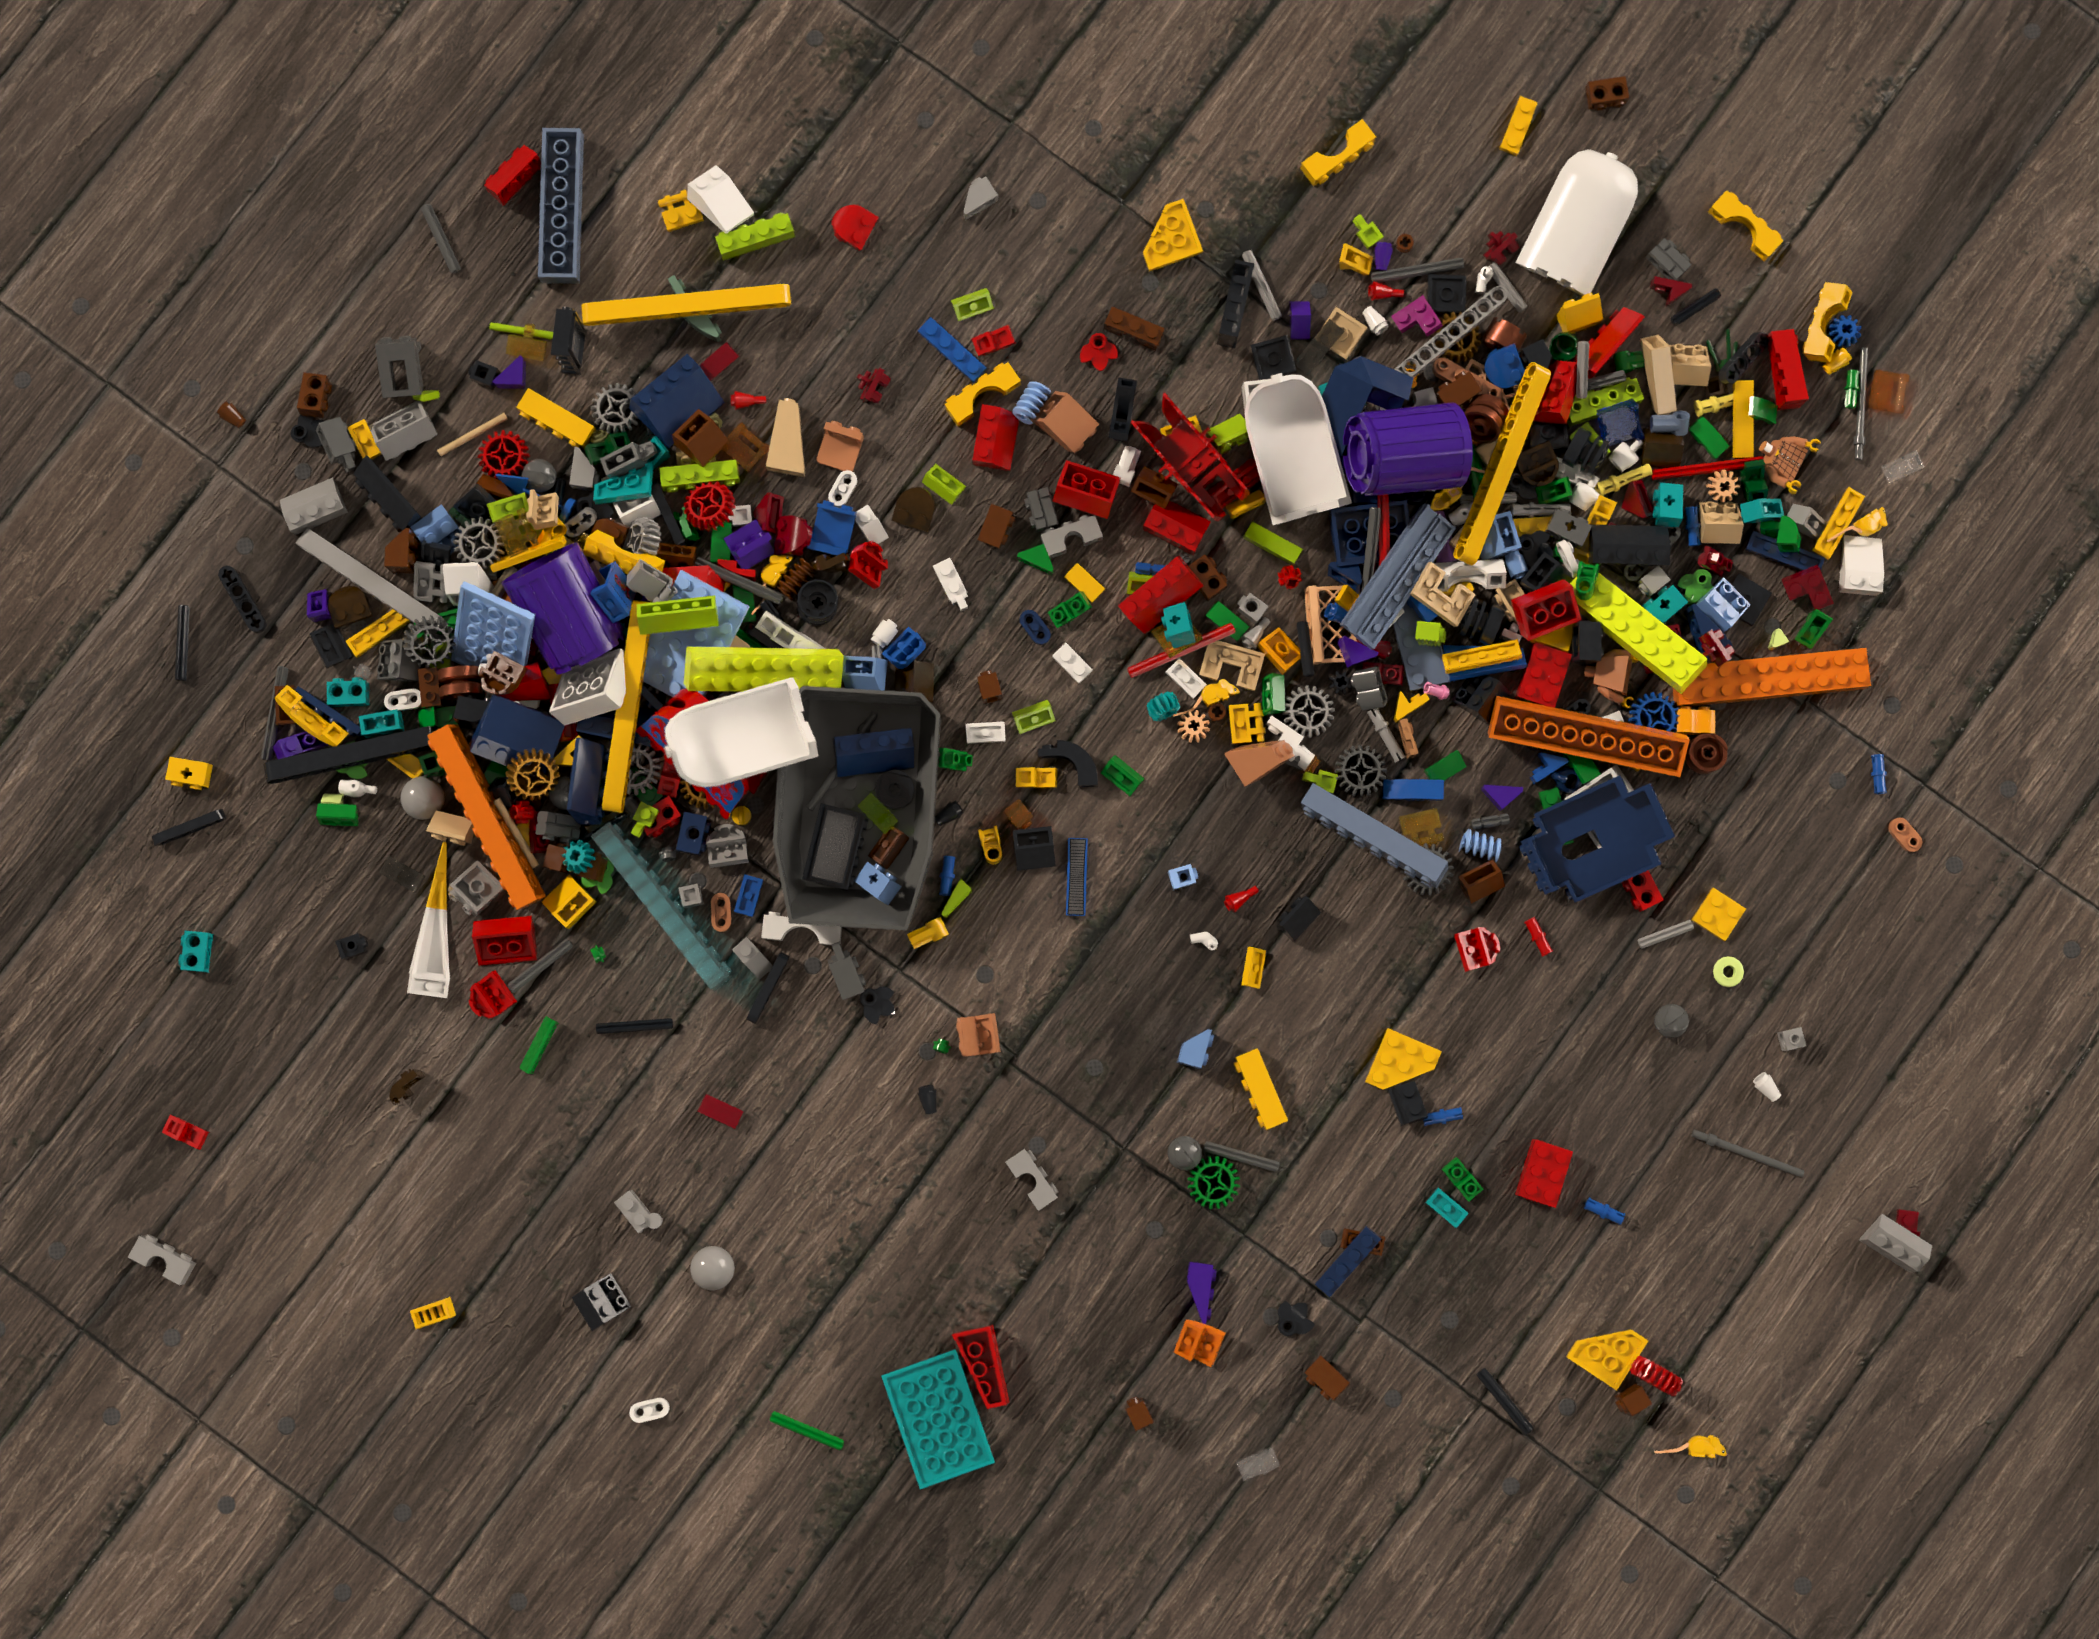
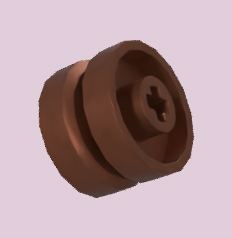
(1486, 417)
(459, 682)

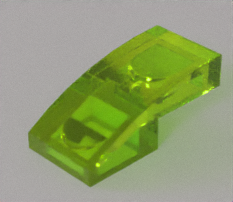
(877, 813)

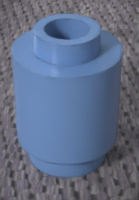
(1516, 565)

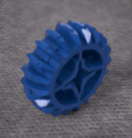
(1663, 705)

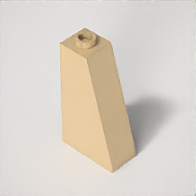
(1659, 374)
(786, 442)

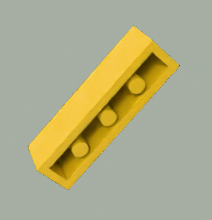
(555, 418)
(1261, 1089)

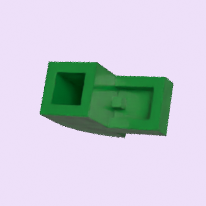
(1786, 533)

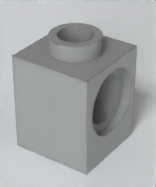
(1653, 581)
(1252, 616)
(691, 896)
(1791, 1039)

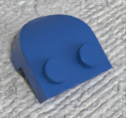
(1504, 367)
(905, 649)

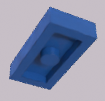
(748, 895)

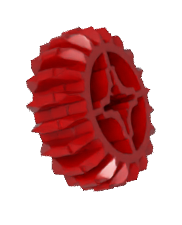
(495, 455)
(711, 512)
(1656, 1376)

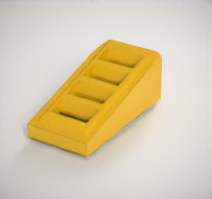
(445, 1310)

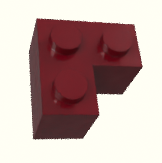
(1808, 582)

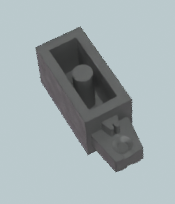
(337, 442)
(628, 458)
(845, 973)

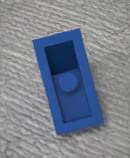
(1551, 764)

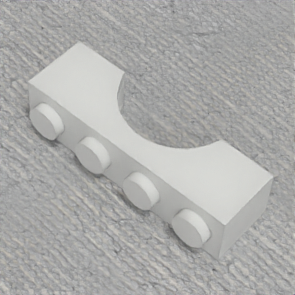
(1487, 573)
(777, 926)

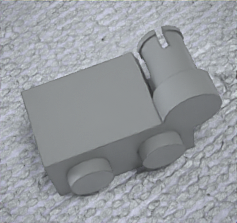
(650, 582)
(637, 1212)

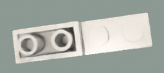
(785, 634)

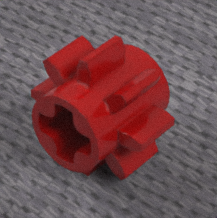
(1289, 577)
(522, 812)

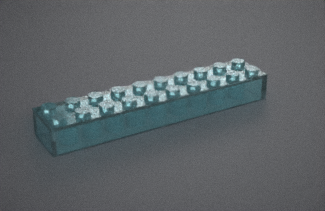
(659, 903)

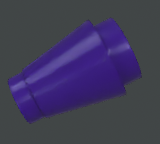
(1382, 255)

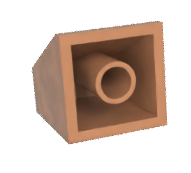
(1066, 421)
(1257, 760)

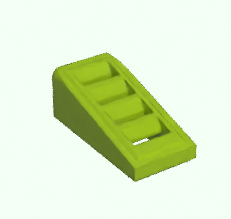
(960, 892)

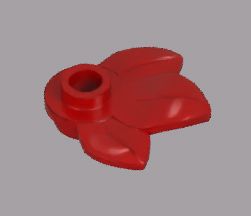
(1098, 354)

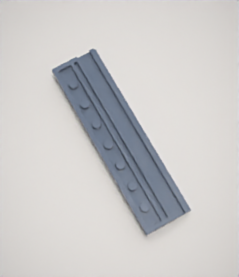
(1397, 576)
(1420, 662)

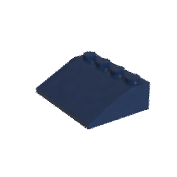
(675, 398)
(1350, 530)
(512, 729)

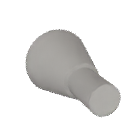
(1252, 637)

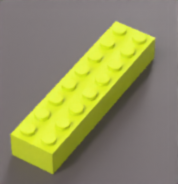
(1642, 634)
(748, 668)

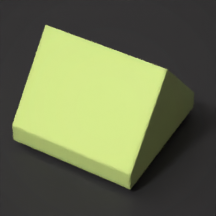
(1777, 639)
(332, 799)

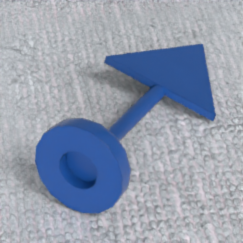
(518, 486)

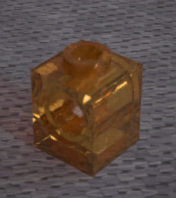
(1019, 815)

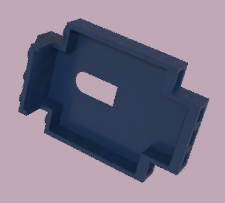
(1625, 826)

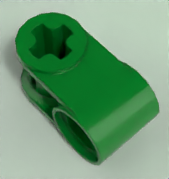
(1586, 576)

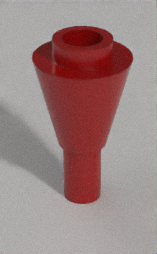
(1381, 291)
(741, 400)
(1236, 900)

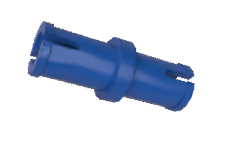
(1693, 526)
(1878, 774)
(947, 875)
(1443, 1116)
(1604, 1211)

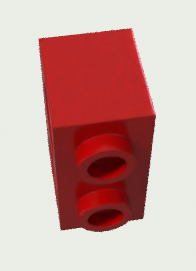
(663, 822)
(1647, 886)

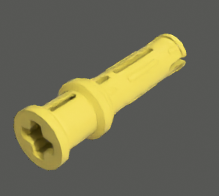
(1712, 404)
(1615, 482)

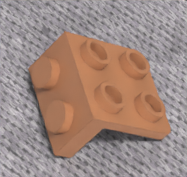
(840, 446)
(978, 1035)

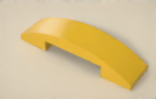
(1599, 515)
(308, 719)

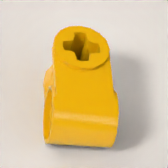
(990, 841)

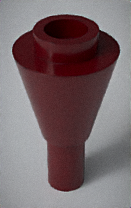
(1383, 648)

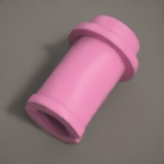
(1441, 692)

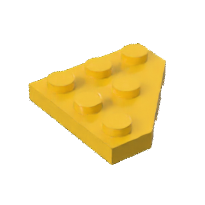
(1172, 237)
(1400, 1060)
(1608, 1355)

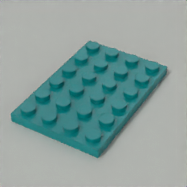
(938, 1419)

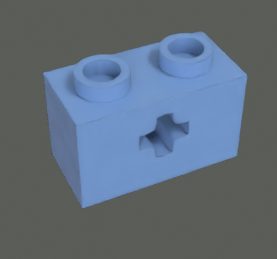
(878, 883)

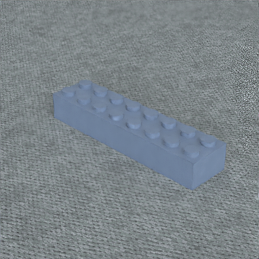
(560, 205)
(1374, 835)

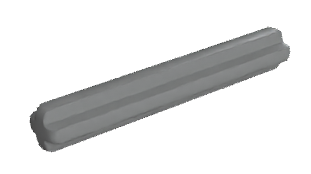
(1263, 287)

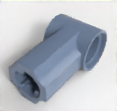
(1676, 423)

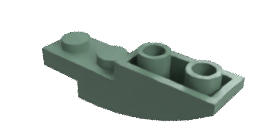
(701, 322)

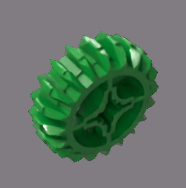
(1228, 1189)

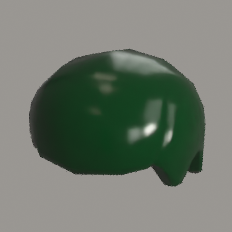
(1563, 346)

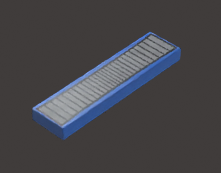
(1076, 877)

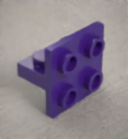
(749, 545)

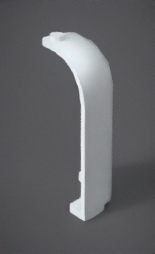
(1581, 220)
(1294, 448)
(740, 735)

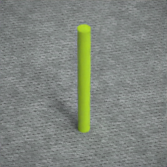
(520, 330)

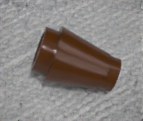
(229, 413)

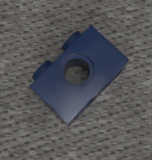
(689, 823)

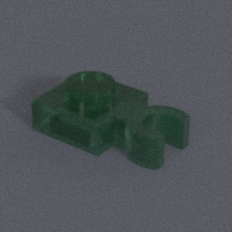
(461, 519)

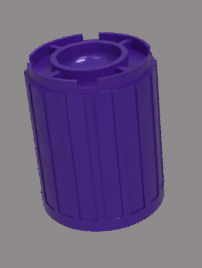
(1408, 449)
(567, 619)

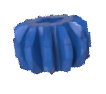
(1841, 324)

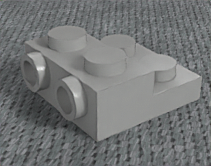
(475, 889)

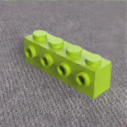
(755, 236)
(1585, 409)
(687, 476)
(677, 615)

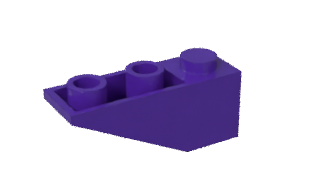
(297, 744)
(1199, 1283)

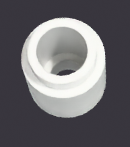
(884, 633)

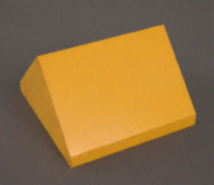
(1280, 650)

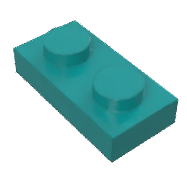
(1446, 1207)

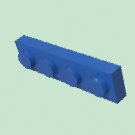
(952, 349)

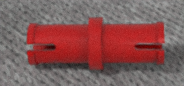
(1538, 936)

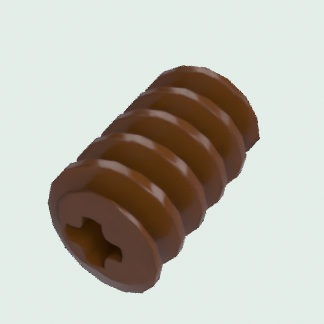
(796, 579)

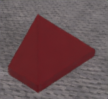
(1638, 500)
(769, 511)

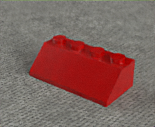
(1611, 338)
(1166, 588)

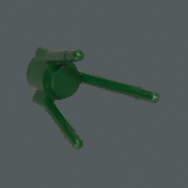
(1728, 347)

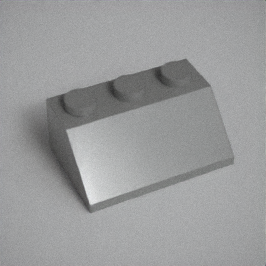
(402, 430)
(313, 506)
(1897, 1244)

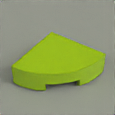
(427, 395)

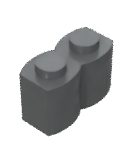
(1369, 688)

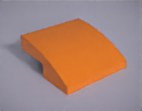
(1199, 1342)

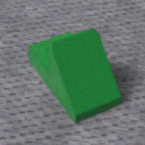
(1813, 628)
(436, 716)

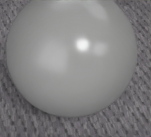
(422, 797)
(712, 1268)

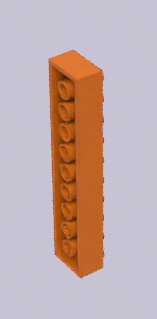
(1778, 677)
(1588, 736)
(488, 824)

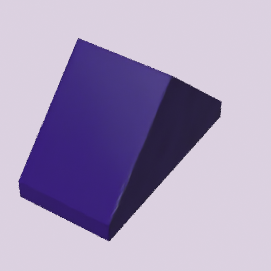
(1300, 320)
(513, 376)
(318, 605)
(1354, 652)
(1501, 795)

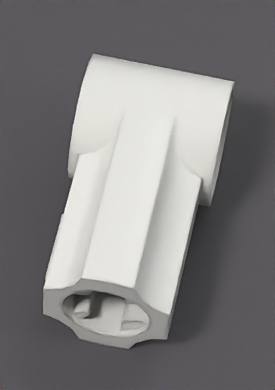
(1127, 465)

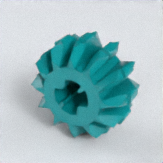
(1163, 706)
(573, 854)

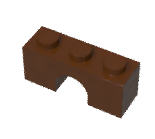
(1145, 332)
(554, 859)

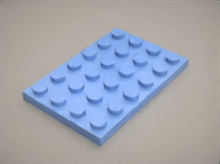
(490, 625)
(668, 649)

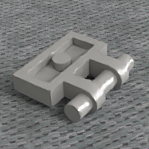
(425, 582)

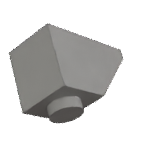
(979, 197)
(582, 473)
(1807, 520)
(752, 958)

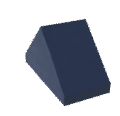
(1346, 575)

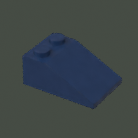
(1699, 625)

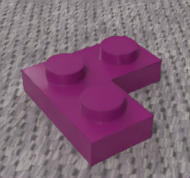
(1417, 312)

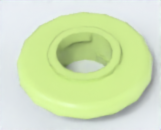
(1737, 967)

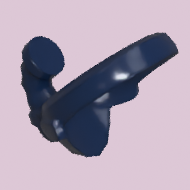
(1561, 777)

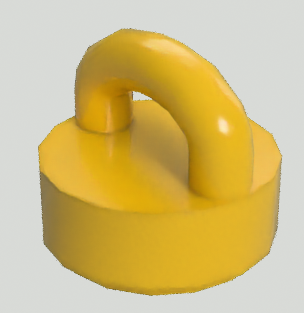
(741, 815)

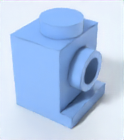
(1175, 880)

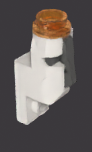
(1303, 758)

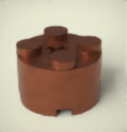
(1502, 335)
(1717, 753)

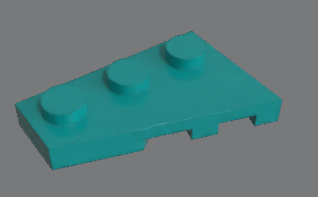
(627, 487)

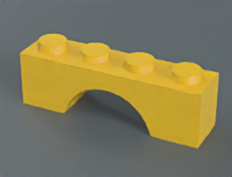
(1319, 166)
(1729, 209)
(1832, 300)
(1001, 380)
(603, 549)

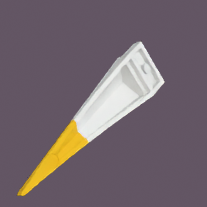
(430, 960)

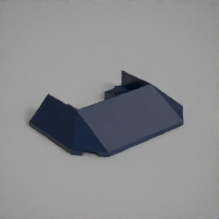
(1359, 382)

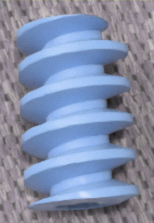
(1029, 401)
(1481, 845)

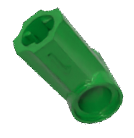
(1628, 361)

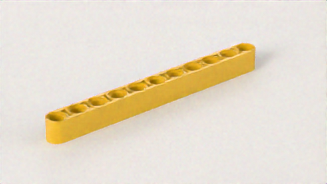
(686, 304)
(1502, 463)
(626, 717)

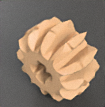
(1723, 493)
(1197, 721)

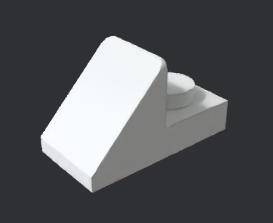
(870, 525)

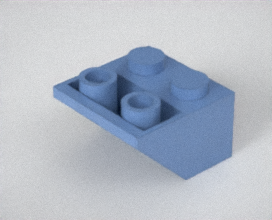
(437, 528)
(1501, 538)
(1723, 604)
(864, 673)
(1194, 1050)

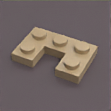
(1449, 608)
(1246, 659)

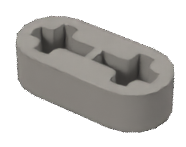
(578, 519)

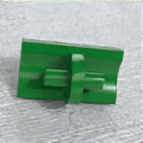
(954, 759)

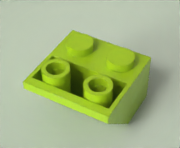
(1229, 434)

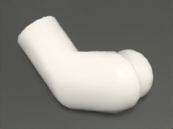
(1483, 277)
(1205, 938)

